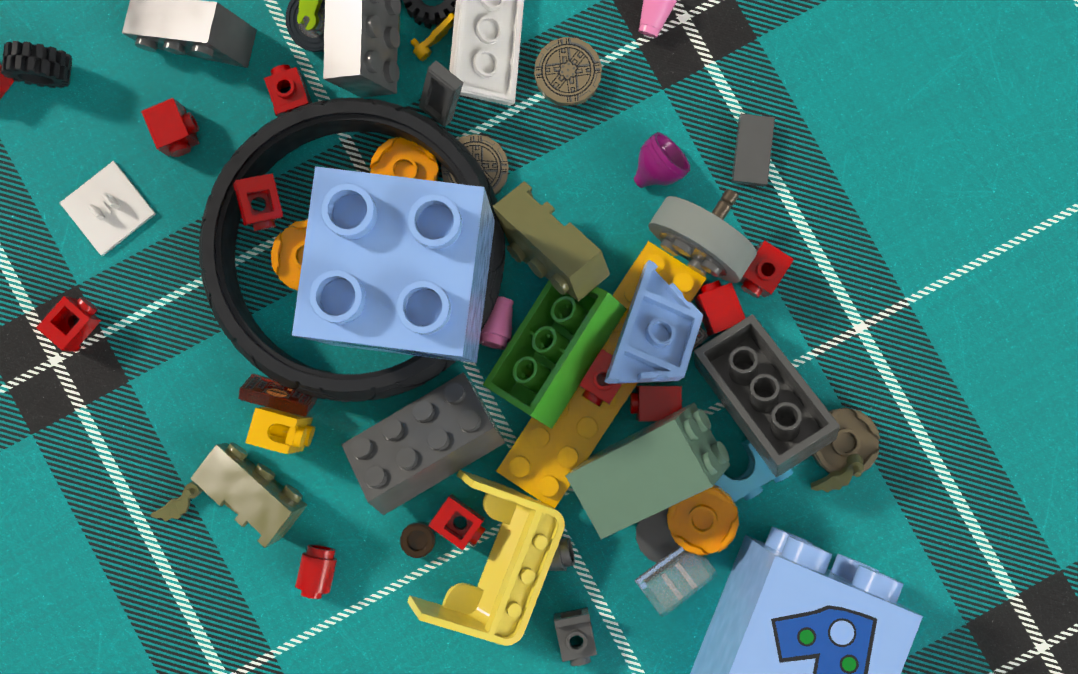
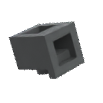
(571, 624)

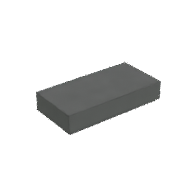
(440, 94)
(753, 150)

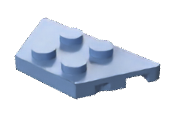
(655, 334)

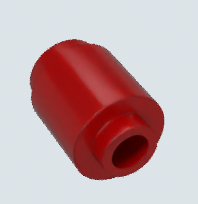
(316, 571)

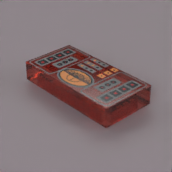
(274, 395)

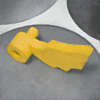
(422, 49)

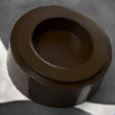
(417, 539)

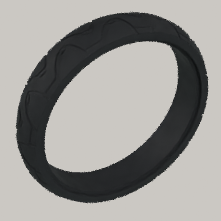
(223, 217)

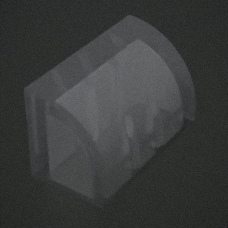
(675, 579)

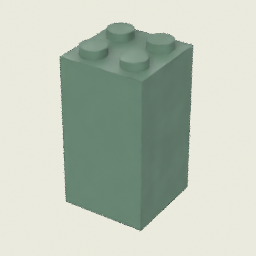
(649, 471)

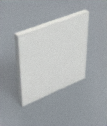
(107, 208)

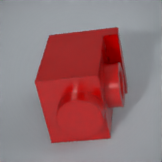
(283, 77)
(264, 189)
(59, 323)
(444, 523)

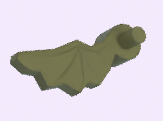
(837, 479)
(180, 505)

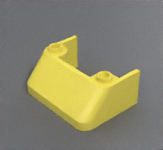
(512, 575)

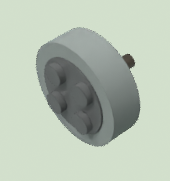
(704, 237)

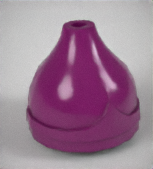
(660, 162)

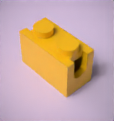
(280, 430)

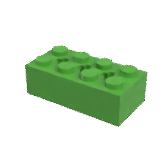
(554, 351)

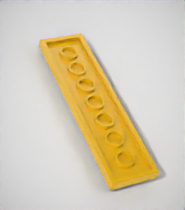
(546, 454)

